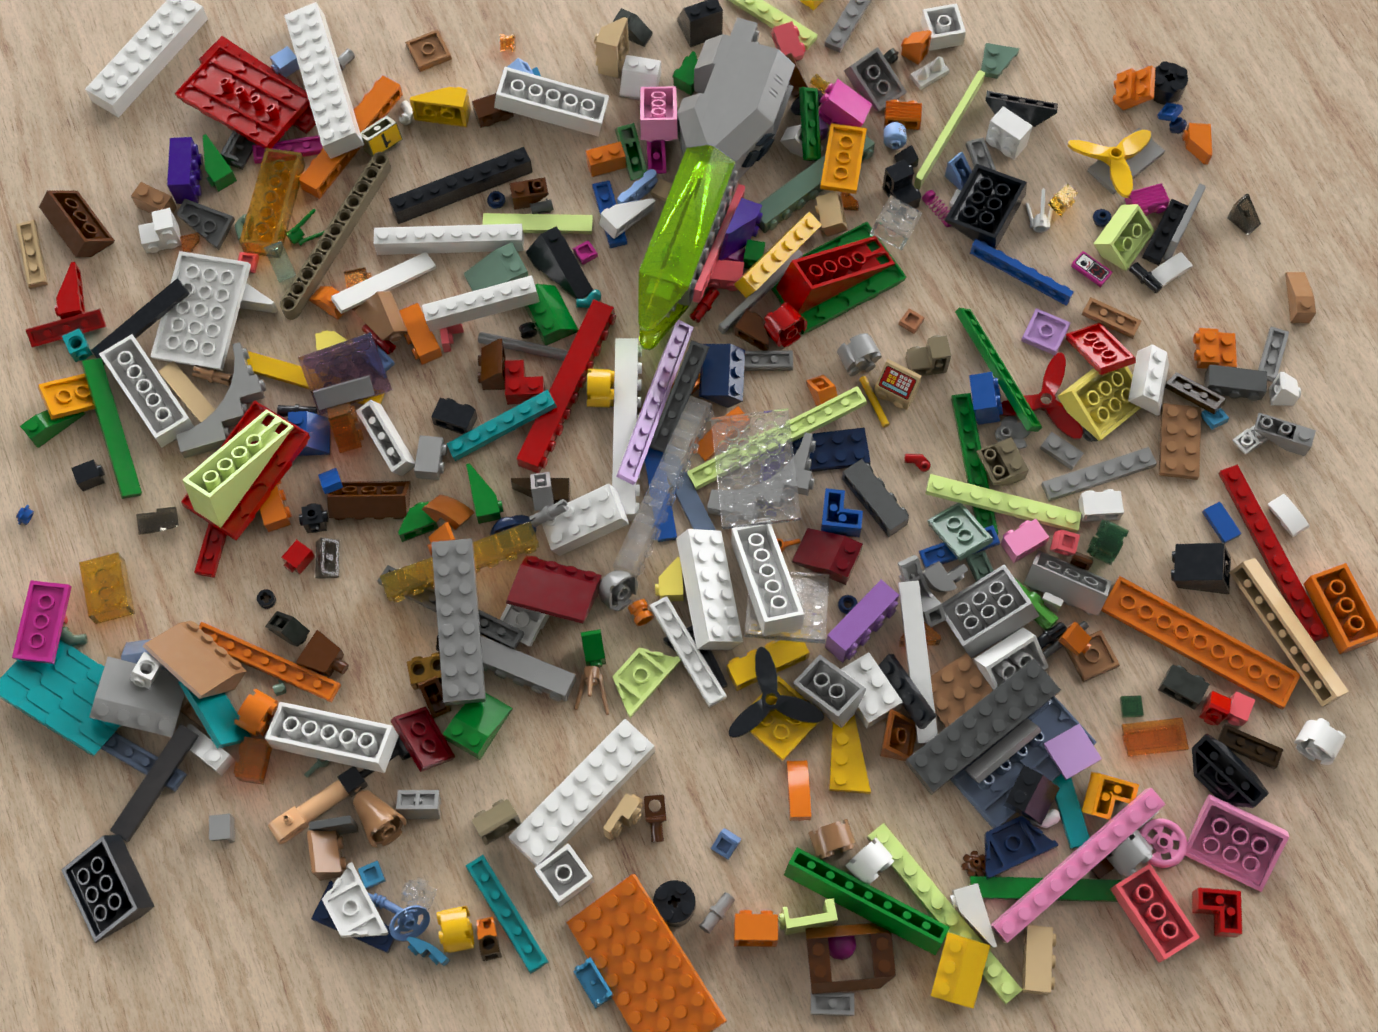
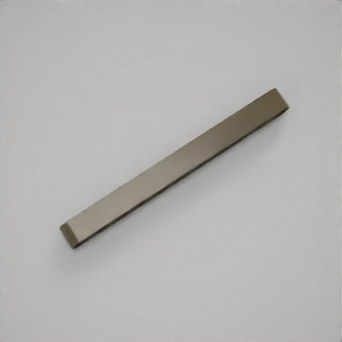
(335, 243)

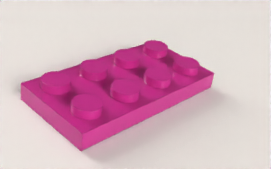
(42, 622)

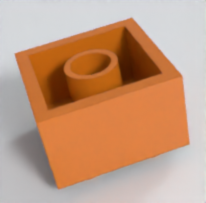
(756, 929)

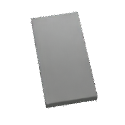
(1137, 164)
(1184, 222)

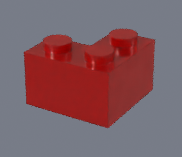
(518, 386)
(1225, 907)

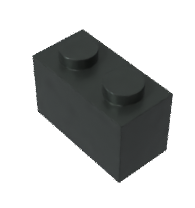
(1184, 686)

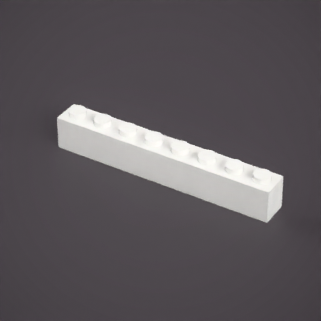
(447, 239)

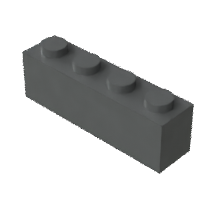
(875, 497)

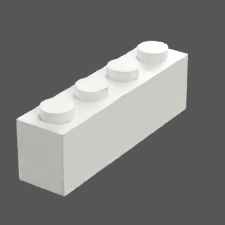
(386, 437)

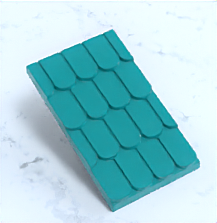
(60, 696)

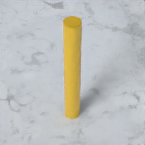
(874, 402)

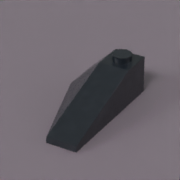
(555, 259)

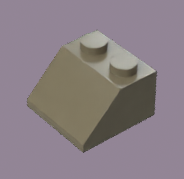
(496, 821)

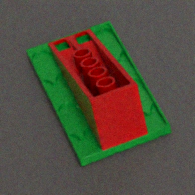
(838, 276)

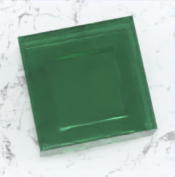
(1131, 706)

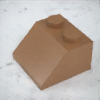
(326, 854)

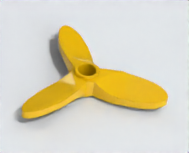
(1116, 157)

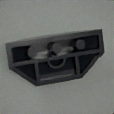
(1028, 109)
(1226, 774)

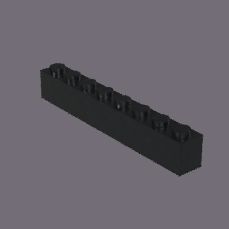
(460, 185)

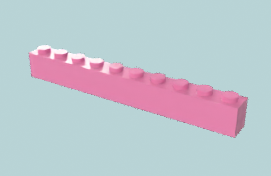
(1077, 865)

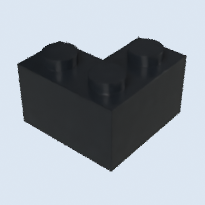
(899, 184)

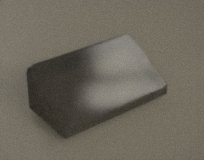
(327, 558)

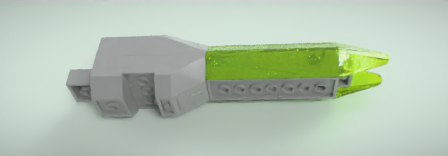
(721, 136)

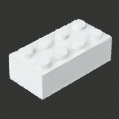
(586, 520)

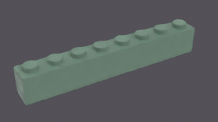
(798, 192)

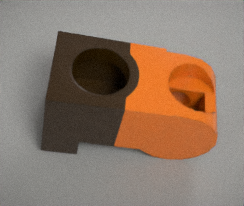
(488, 939)

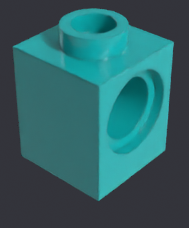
(76, 339)

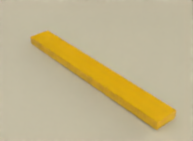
(286, 372)

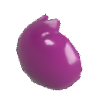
(842, 947)

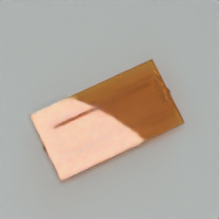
(1154, 737)

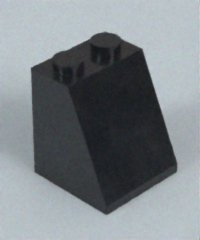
(701, 21)
(1202, 567)

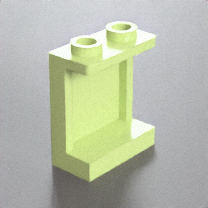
(798, 925)

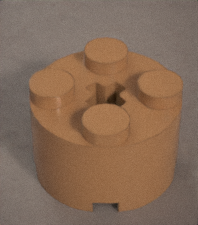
(832, 838)

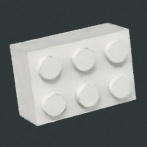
(879, 693)

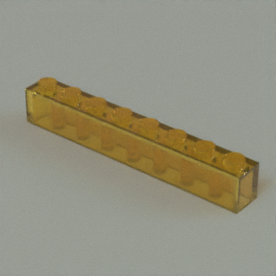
(487, 552)

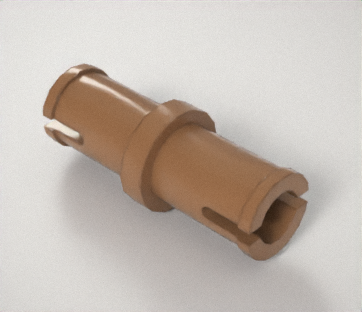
(212, 375)

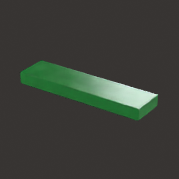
(810, 123)

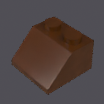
(492, 366)

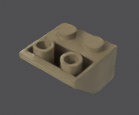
(1003, 462)

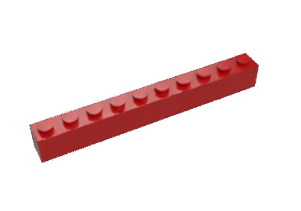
(566, 386)

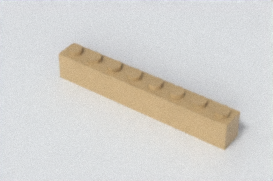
(1288, 632)

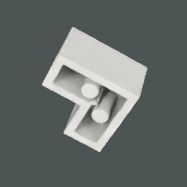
(161, 233)

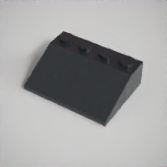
(986, 205)
(107, 887)

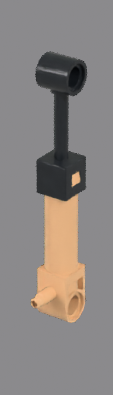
(348, 784)

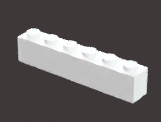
(480, 303)

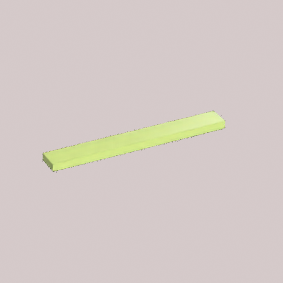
(949, 129)

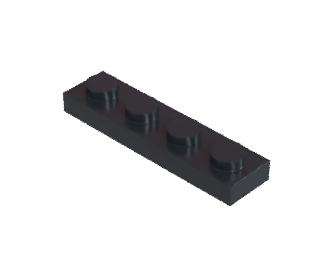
(908, 692)

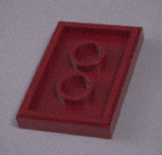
(422, 738)

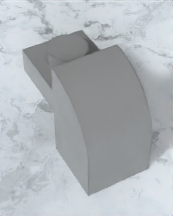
(940, 580)

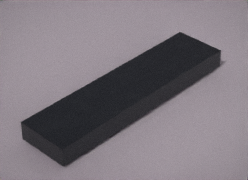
(1165, 232)

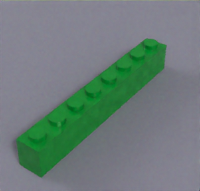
(866, 901)

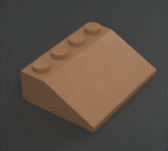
(196, 660)

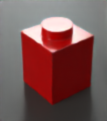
(297, 557)

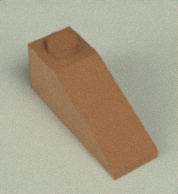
(1300, 298)

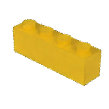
(783, 653)

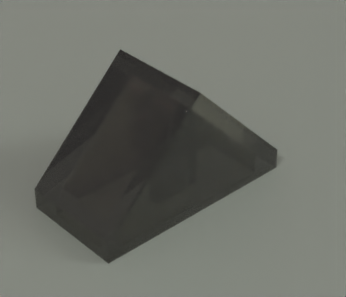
(1244, 215)

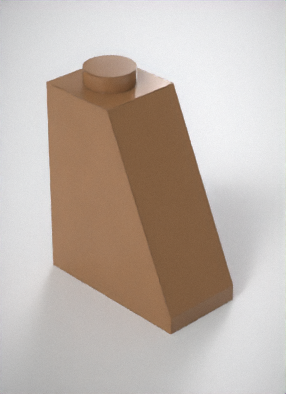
(382, 316)

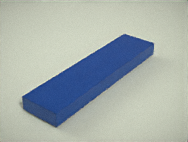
(605, 199)
(943, 554)

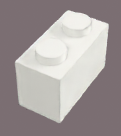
(1101, 505)

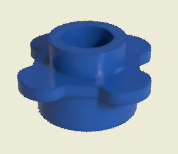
(24, 515)

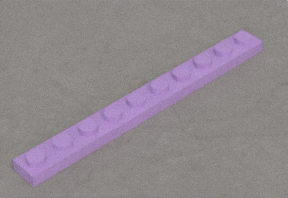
(654, 402)

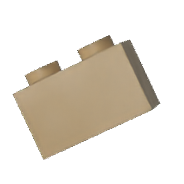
(831, 213)

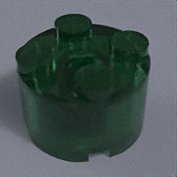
(1108, 541)

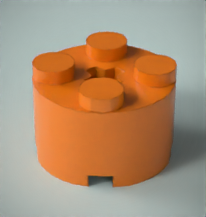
(256, 713)

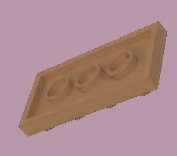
(1180, 441)

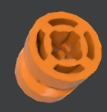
(640, 612)

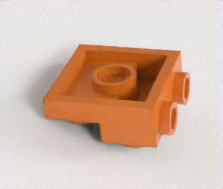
(1134, 87)
(1214, 348)

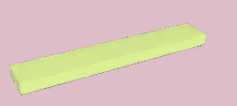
(543, 222)

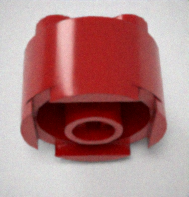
(784, 325)

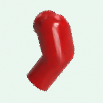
(919, 460)

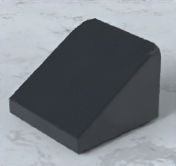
(909, 155)

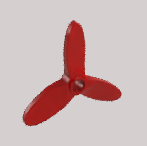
(1055, 410)

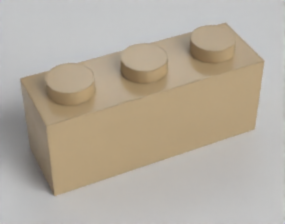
(1038, 960)

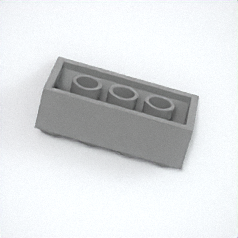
(1068, 582)

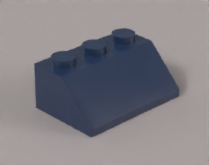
(723, 375)

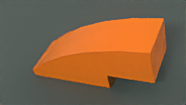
(798, 790)

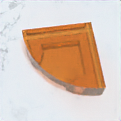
(849, 202)
(190, 241)

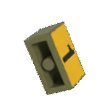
(381, 136)

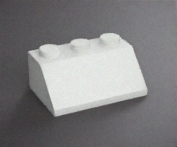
(1149, 379)
(1010, 656)

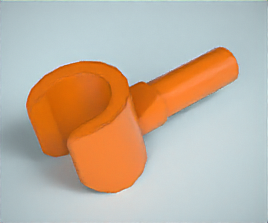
(787, 543)

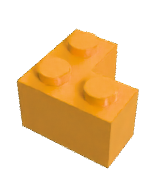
(1103, 792)

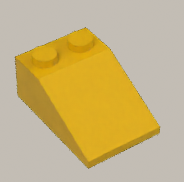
(442, 106)

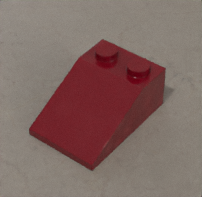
(828, 554)

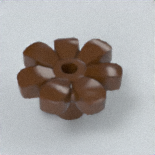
(974, 864)

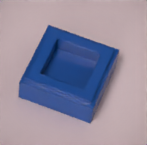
(1170, 112)

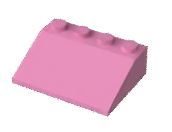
(1236, 842)

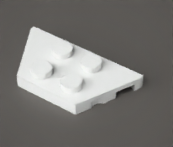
(352, 907)

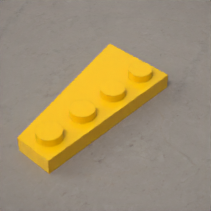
(847, 760)

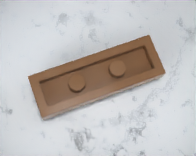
(1111, 317)

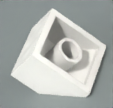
(639, 73)

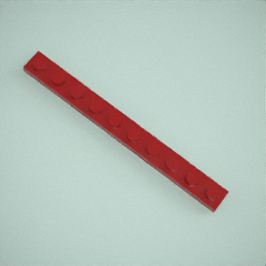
(1272, 552)

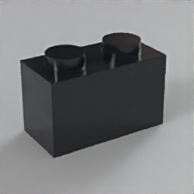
(454, 416)

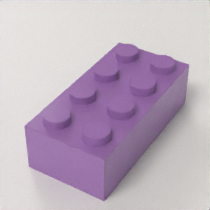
(862, 621)

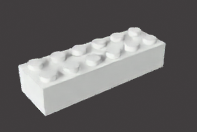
(551, 101)
(146, 390)
(767, 579)
(709, 590)
(332, 737)

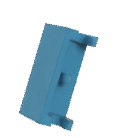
(593, 983)

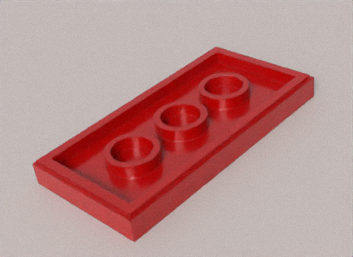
(1100, 348)

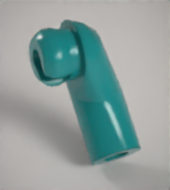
(585, 303)

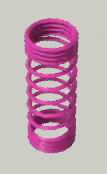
(928, 197)

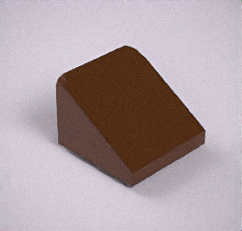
(1081, 561)

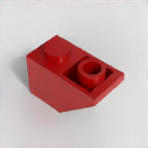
(1215, 708)

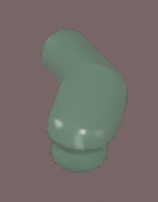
(71, 639)

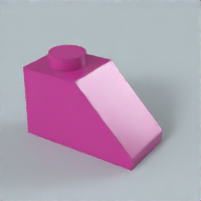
(656, 156)

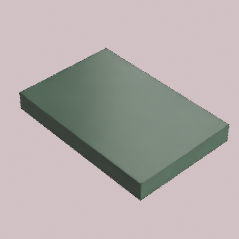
(960, 531)

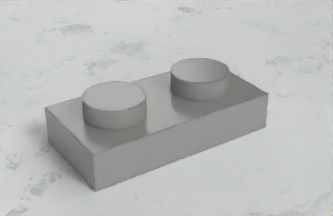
(1061, 450)
(832, 1004)

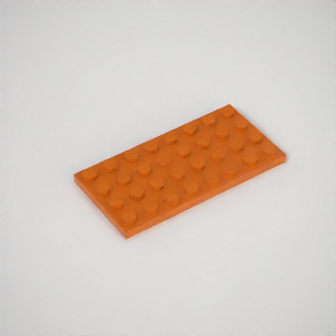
(644, 963)

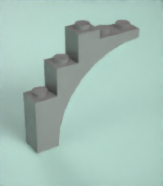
(214, 429)
(802, 465)

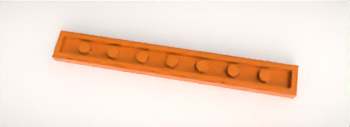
(274, 664)

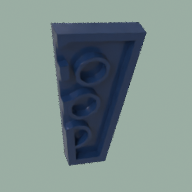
(323, 917)

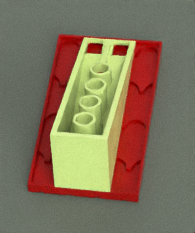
(244, 470)

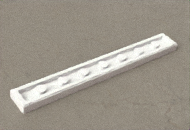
(917, 650)

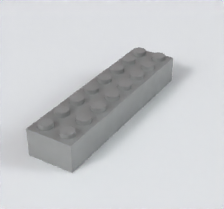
(458, 622)

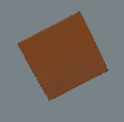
(449, 510)

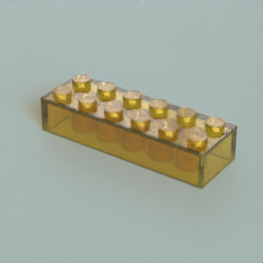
(272, 200)

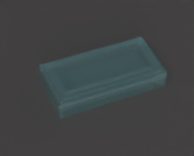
(280, 261)

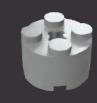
(859, 354)
(1130, 853)

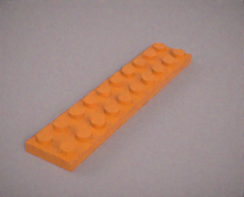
(1201, 642)

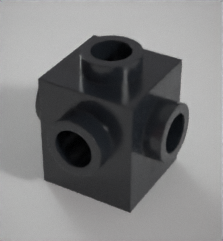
(313, 518)

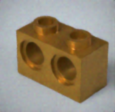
(427, 663)

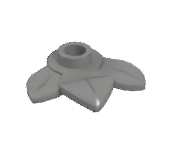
(1010, 428)

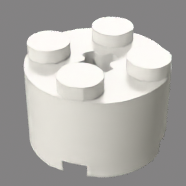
(1319, 741)
(869, 861)

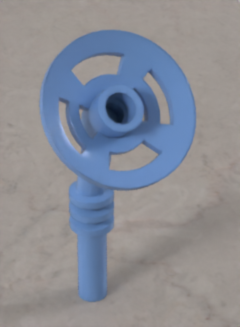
(407, 918)

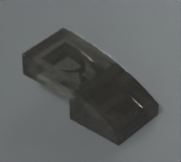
(157, 521)

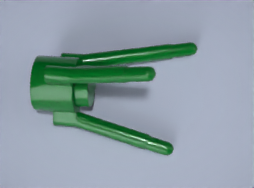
(296, 234)

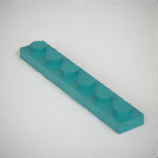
(501, 425)

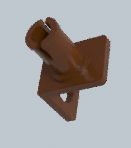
(655, 818)

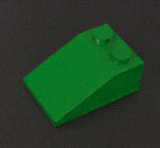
(477, 725)

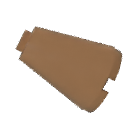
(378, 819)

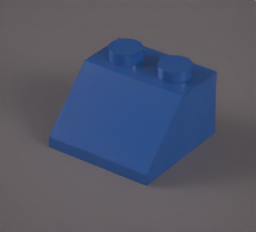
(318, 429)

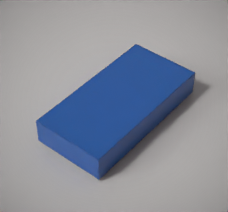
(330, 481)
(1221, 522)

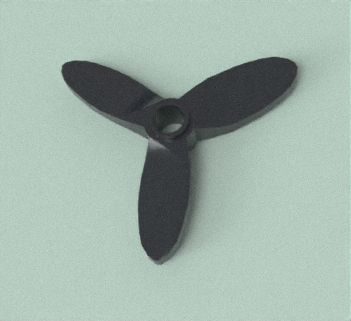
(787, 705)

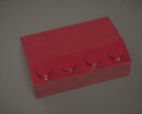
(554, 589)

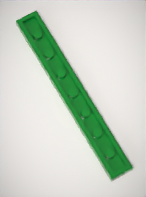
(999, 370)
(111, 428)
(969, 444)
(1016, 887)

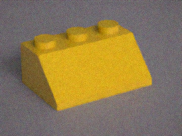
(960, 970)

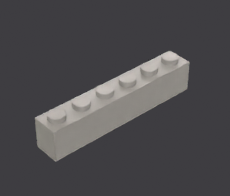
(527, 670)

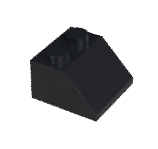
(1032, 795)

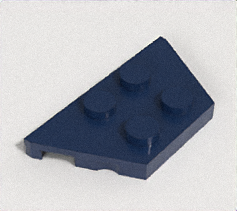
(1013, 845)

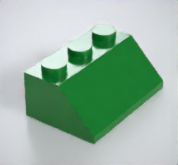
(551, 315)

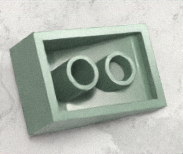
(496, 268)

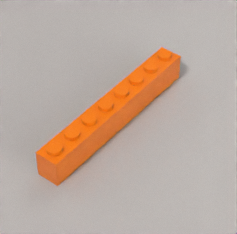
(372, 108)

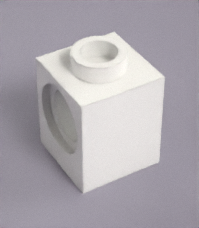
(148, 663)

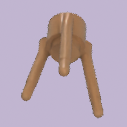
(590, 678)

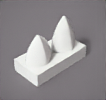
(929, 73)

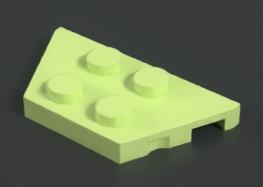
(642, 676)

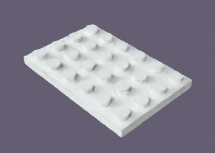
(204, 321)

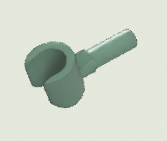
(279, 689)
(317, 765)

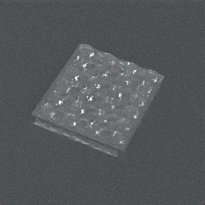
(755, 469)

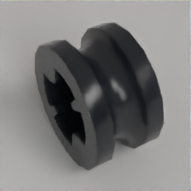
(528, 330)
(260, 596)

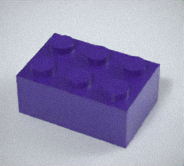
(184, 170)

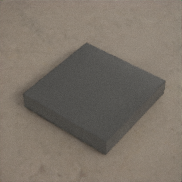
(341, 825)

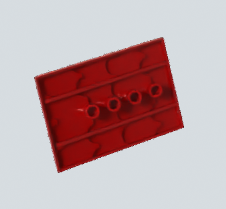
(243, 97)

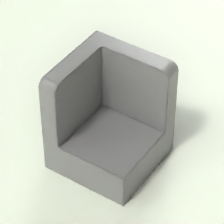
(222, 827)

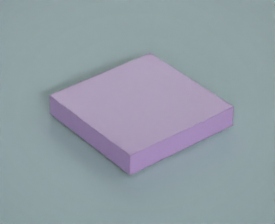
(1045, 331)
(1072, 751)

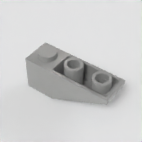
(1285, 434)

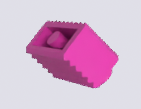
(1150, 199)

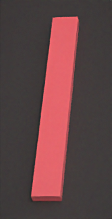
(716, 248)

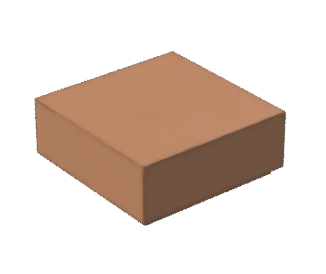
(911, 321)

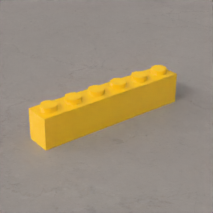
(777, 255)

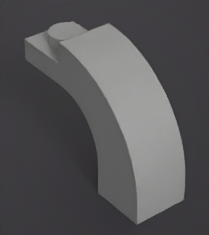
(932, 608)

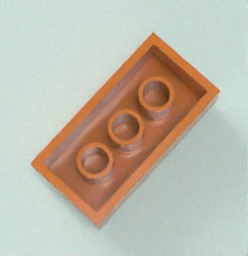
(1342, 608)

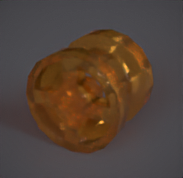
(507, 42)

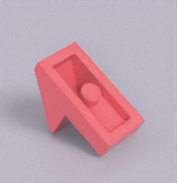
(447, 336)

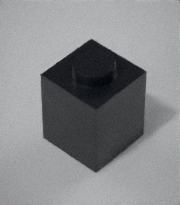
(88, 475)

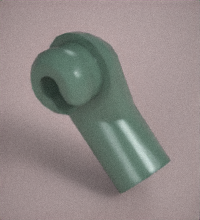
(239, 225)

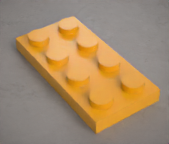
(843, 158)

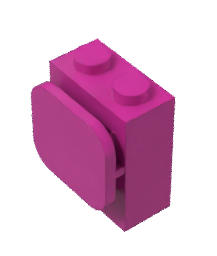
(843, 106)

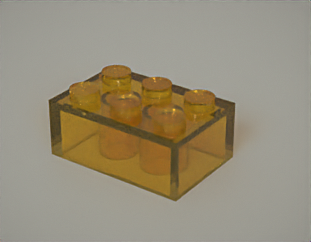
(106, 588)

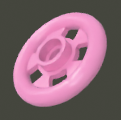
(1176, 835)

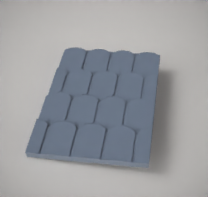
(992, 792)

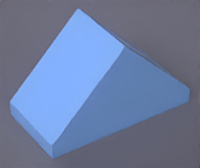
(958, 171)

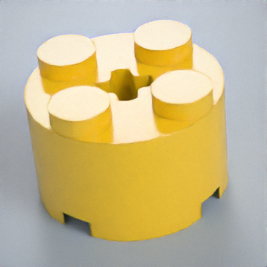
(598, 388)
(456, 929)

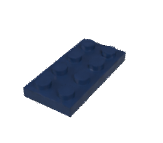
(837, 449)

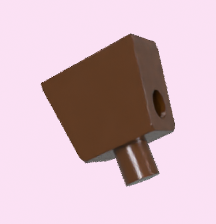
(322, 656)

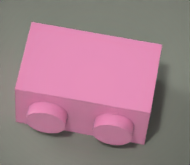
(1024, 540)

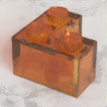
(344, 428)

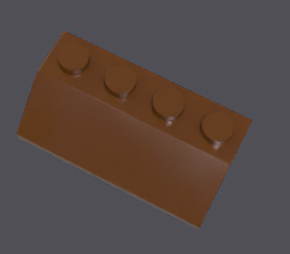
(75, 223)
(370, 500)

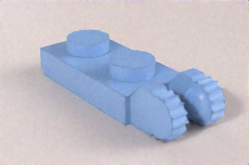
(639, 188)

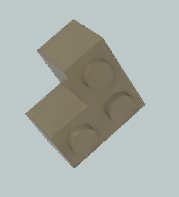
(930, 359)

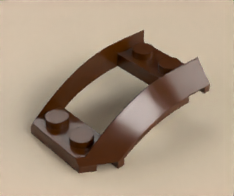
(820, 958)

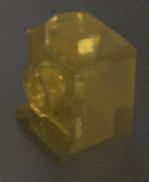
(1063, 199)

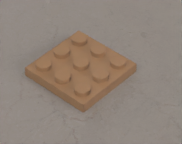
(957, 689)

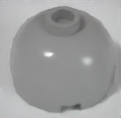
(617, 589)

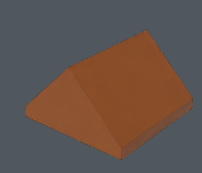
(898, 736)

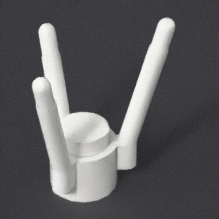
(1040, 222)

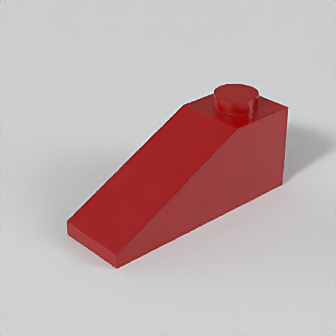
(70, 296)

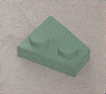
(996, 59)

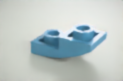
(422, 947)

